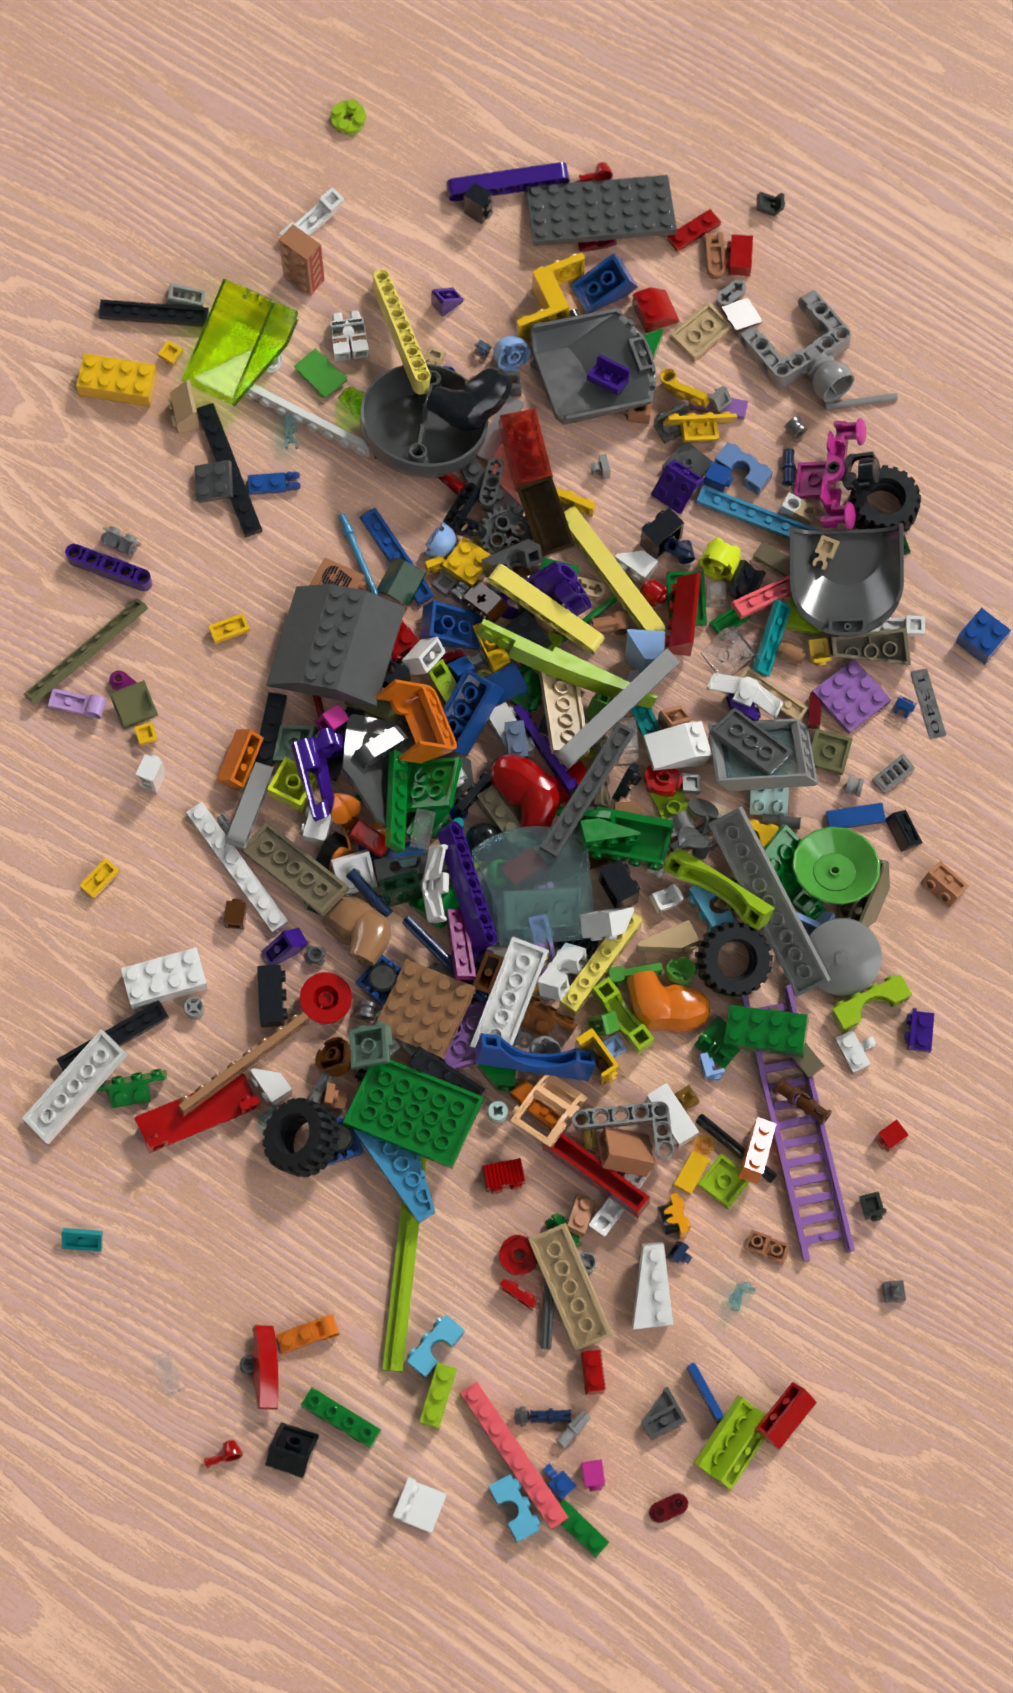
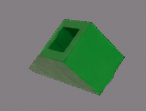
(599, 832)

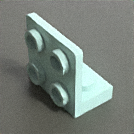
(769, 801)

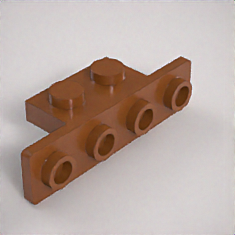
(543, 1018)

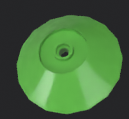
(838, 851)

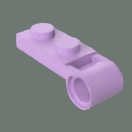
(77, 703)

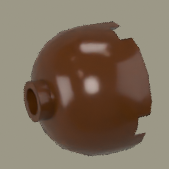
(334, 1058)

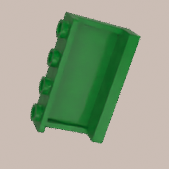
(650, 847)

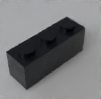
(271, 995)

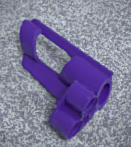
(561, 585)
(311, 757)

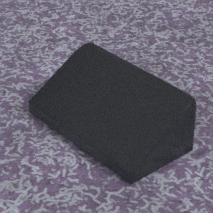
(903, 830)

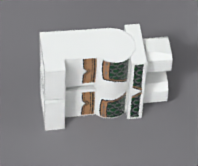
(346, 331)

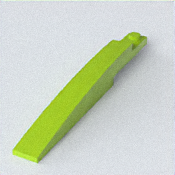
(558, 663)

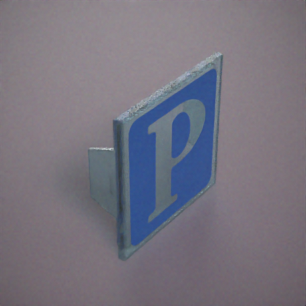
(407, 857)

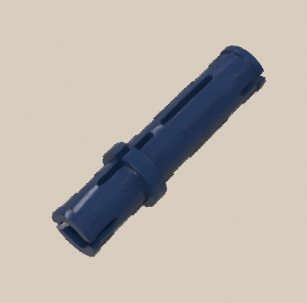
(366, 890)

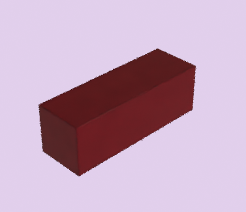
(814, 713)

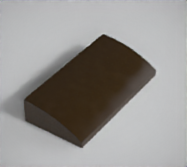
(546, 516)

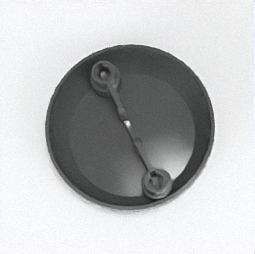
(409, 435)

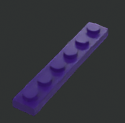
(542, 745)

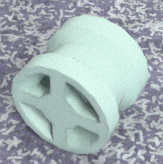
(500, 1115)

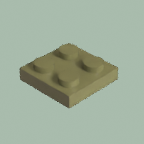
(830, 751)

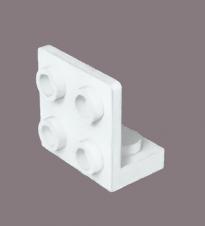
(419, 1505)

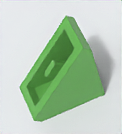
(604, 1023)

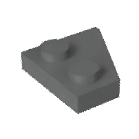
(663, 1416)

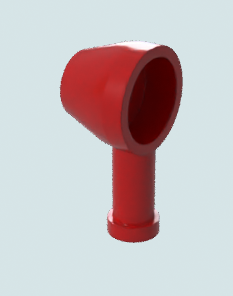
(602, 172)
(230, 1452)

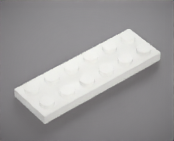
(512, 991)
(74, 1086)

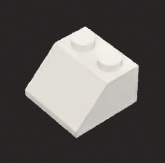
(605, 923)

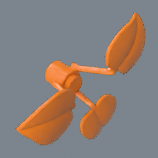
(344, 812)

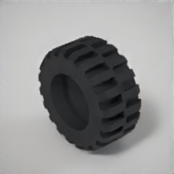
(897, 484)
(758, 959)
(320, 1143)

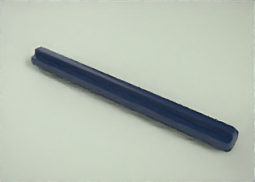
(437, 951)

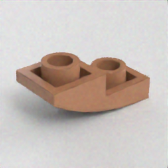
(767, 1247)

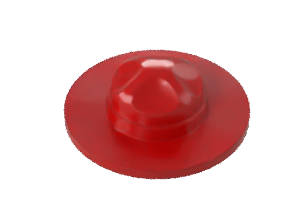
(325, 998)

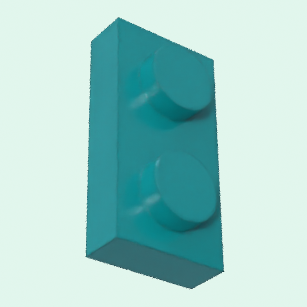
(82, 1239)

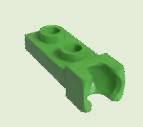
(619, 975)

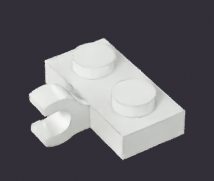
(854, 1050)

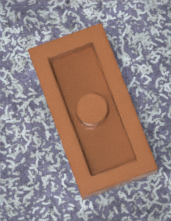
(580, 1215)

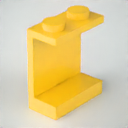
(590, 1039)

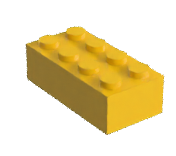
(117, 380)

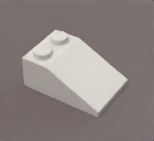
(678, 746)

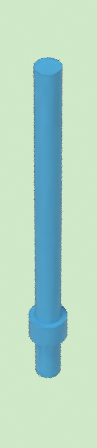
(348, 532)

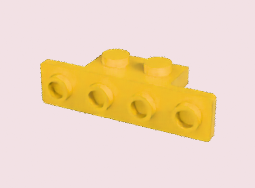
(699, 427)

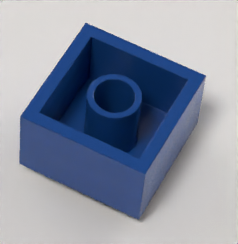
(983, 636)

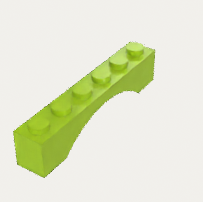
(747, 905)

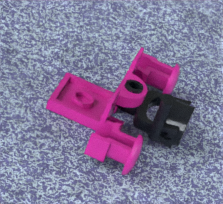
(818, 478)

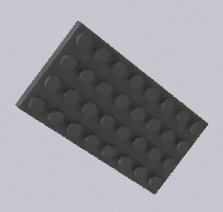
(601, 210)

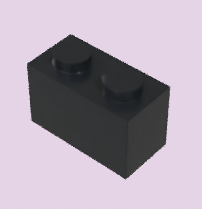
(478, 203)

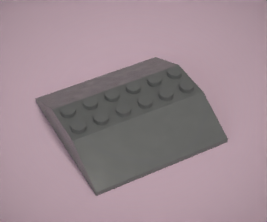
(336, 643)

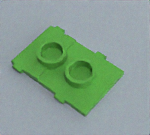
(320, 373)

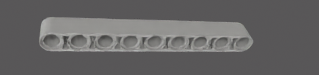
(617, 708)

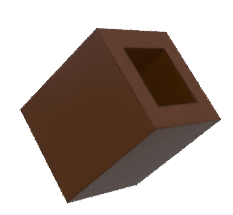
(235, 914)

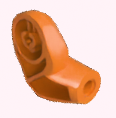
(669, 1007)

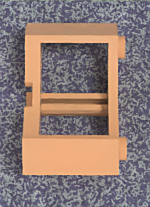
(557, 1096)

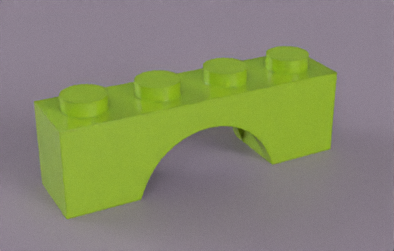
(892, 991)
(630, 1027)

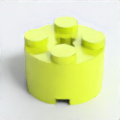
(720, 560)

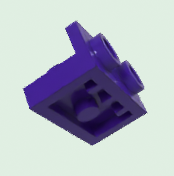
(920, 1031)

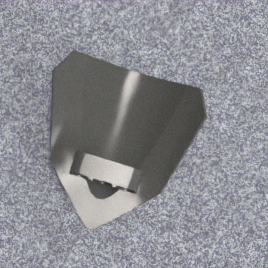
(367, 761)

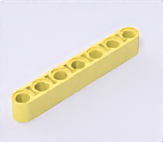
(546, 609)

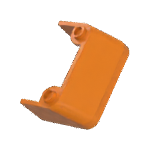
(425, 718)

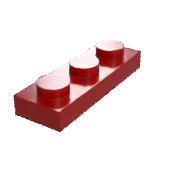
(694, 230)

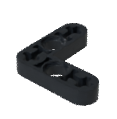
(467, 496)

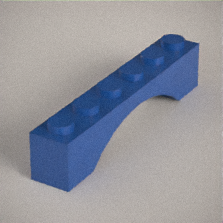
(571, 1064)

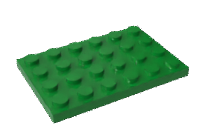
(414, 1112)

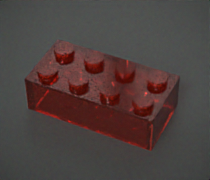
(524, 447)

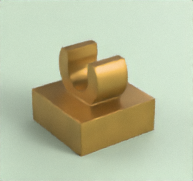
(687, 1097)

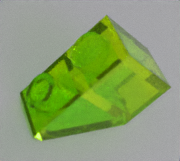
(352, 400)

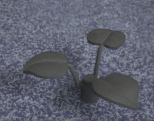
(690, 836)

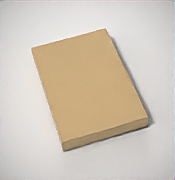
(701, 331)

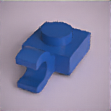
(560, 1483)

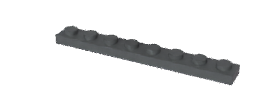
(587, 790)

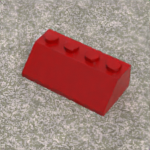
(684, 614)

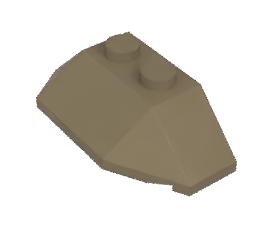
(869, 907)

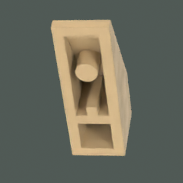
(673, 940)

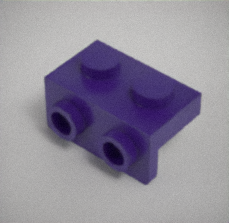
(609, 375)

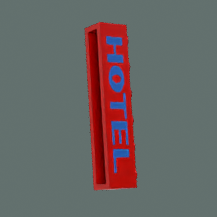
(603, 1179)

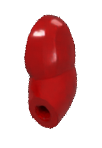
(526, 786)

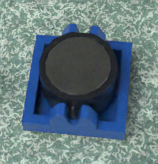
(379, 980)
(349, 1144)

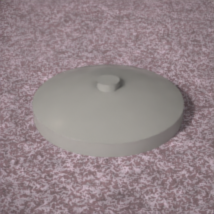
(848, 954)

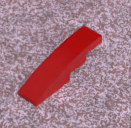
(266, 1367)

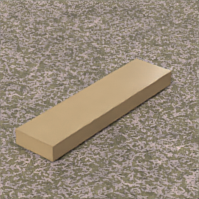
(791, 707)

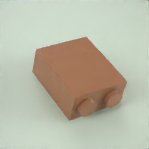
(626, 1151)

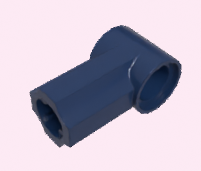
(680, 549)

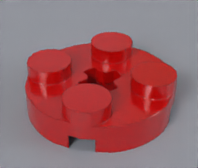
(660, 787)
(507, 1253)

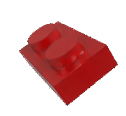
(525, 1298)

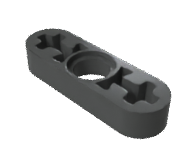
(494, 490)

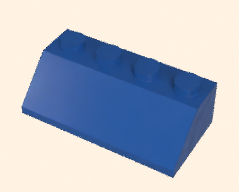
(470, 708)

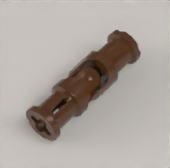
(803, 1102)

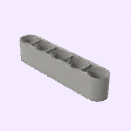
(250, 805)

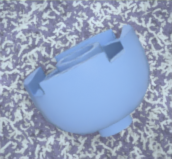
(511, 352)
(440, 542)

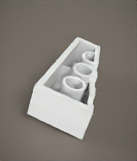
(652, 1297)

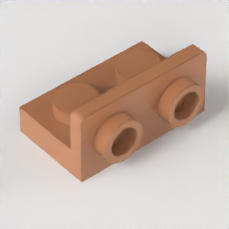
(944, 884)

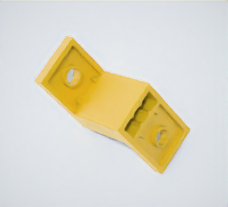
(549, 294)

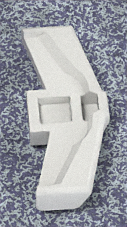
(746, 692)
(435, 884)

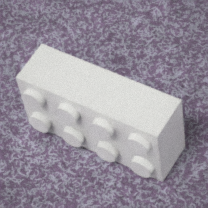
(164, 978)

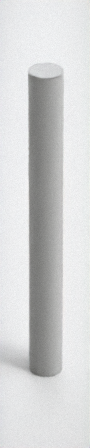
(860, 401)

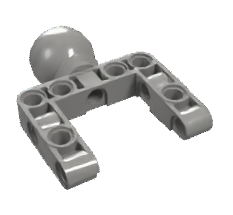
(829, 377)

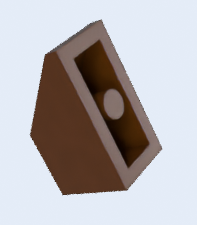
(487, 971)

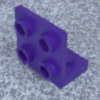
(676, 486)

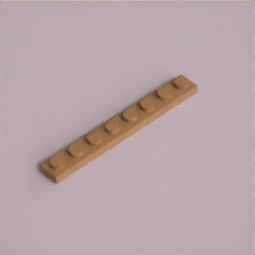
(236, 1068)

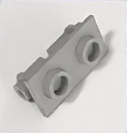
(113, 536)

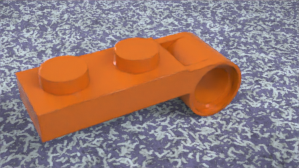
(537, 1109)
(308, 1333)

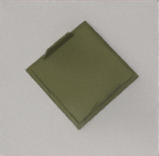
(133, 704)

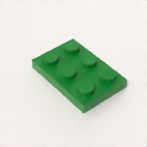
(701, 616)

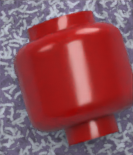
(654, 592)

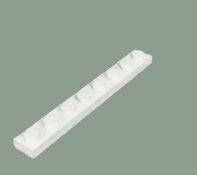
(312, 421)
(237, 868)

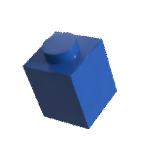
(718, 477)

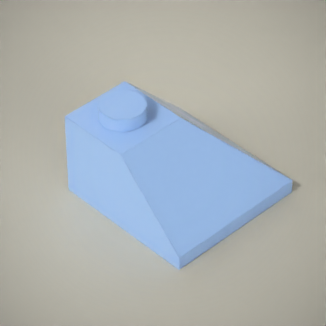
(643, 647)

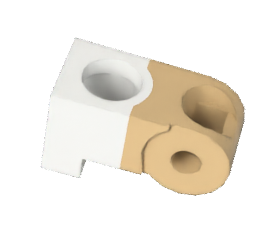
(798, 509)

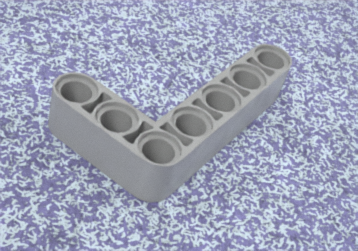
(631, 1119)

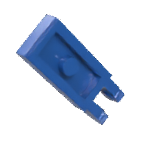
(273, 483)

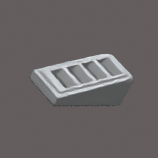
(179, 289)
(898, 778)

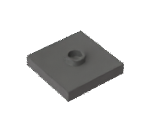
(691, 458)

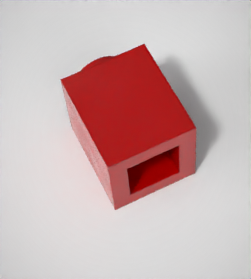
(891, 1136)

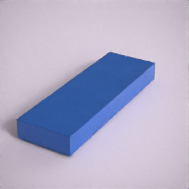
(856, 816)
(705, 1392)

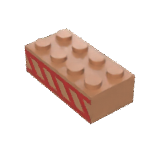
(301, 259)

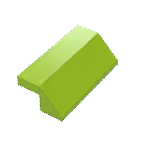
(732, 1443)

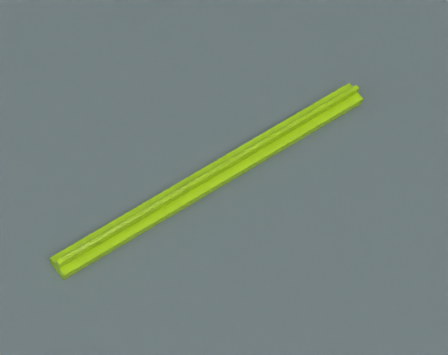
(401, 1289)

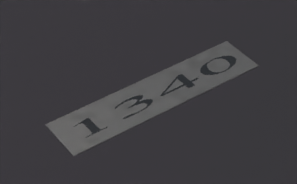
(928, 703)

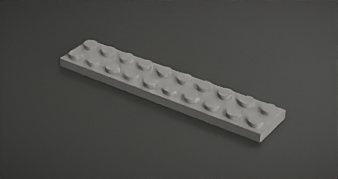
(758, 876)

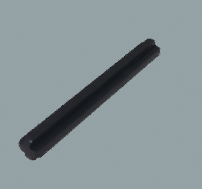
(730, 1143)

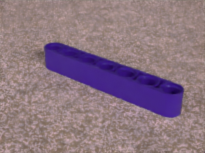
(509, 180)
(467, 887)

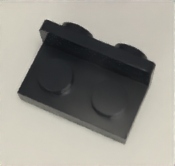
(745, 580)

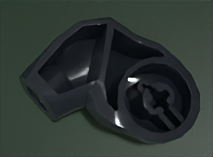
(474, 402)

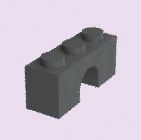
(522, 554)

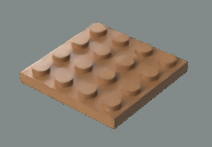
(426, 1008)

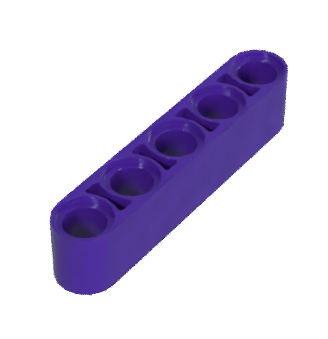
(114, 573)

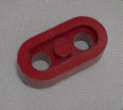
(668, 1507)

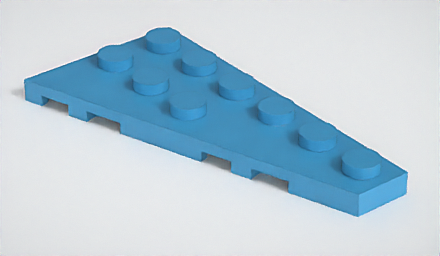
(404, 1174)

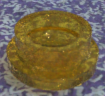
(704, 1138)

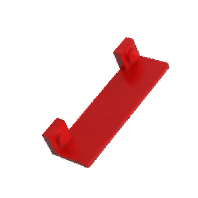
(167, 1125)

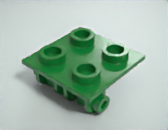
(713, 1042)

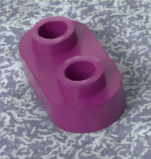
(125, 682)

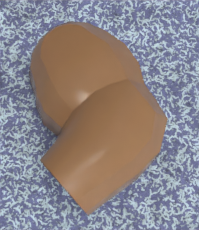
(361, 927)

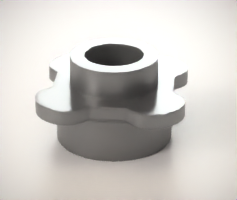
(320, 951)

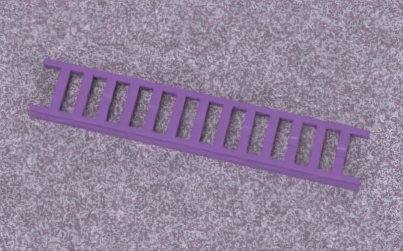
(821, 1137)

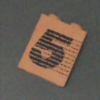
(337, 574)

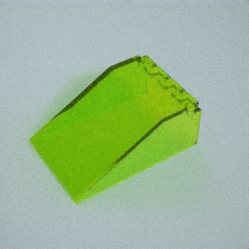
(239, 342)

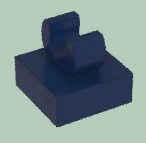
(678, 1253)

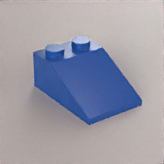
(604, 284)
(450, 625)

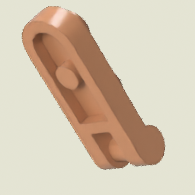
(715, 255)

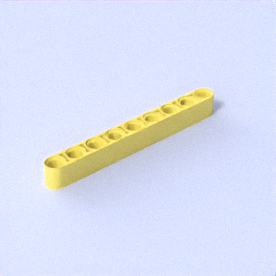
(401, 332)
(612, 573)

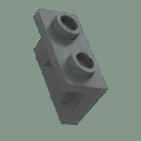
(669, 433)

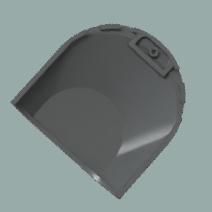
(859, 583)

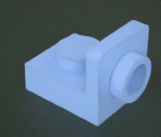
(707, 1066)

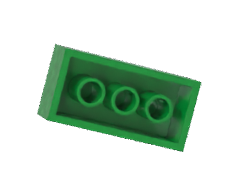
(766, 1031)

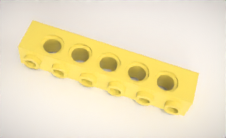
(597, 968)

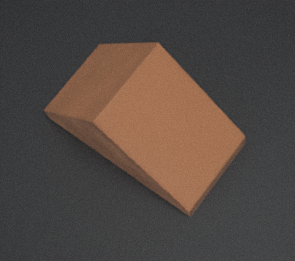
(673, 717)

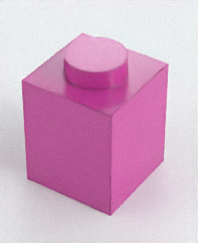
(333, 718)
(593, 1475)

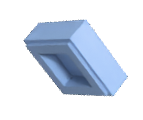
(614, 1045)

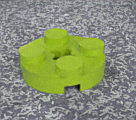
(344, 108)

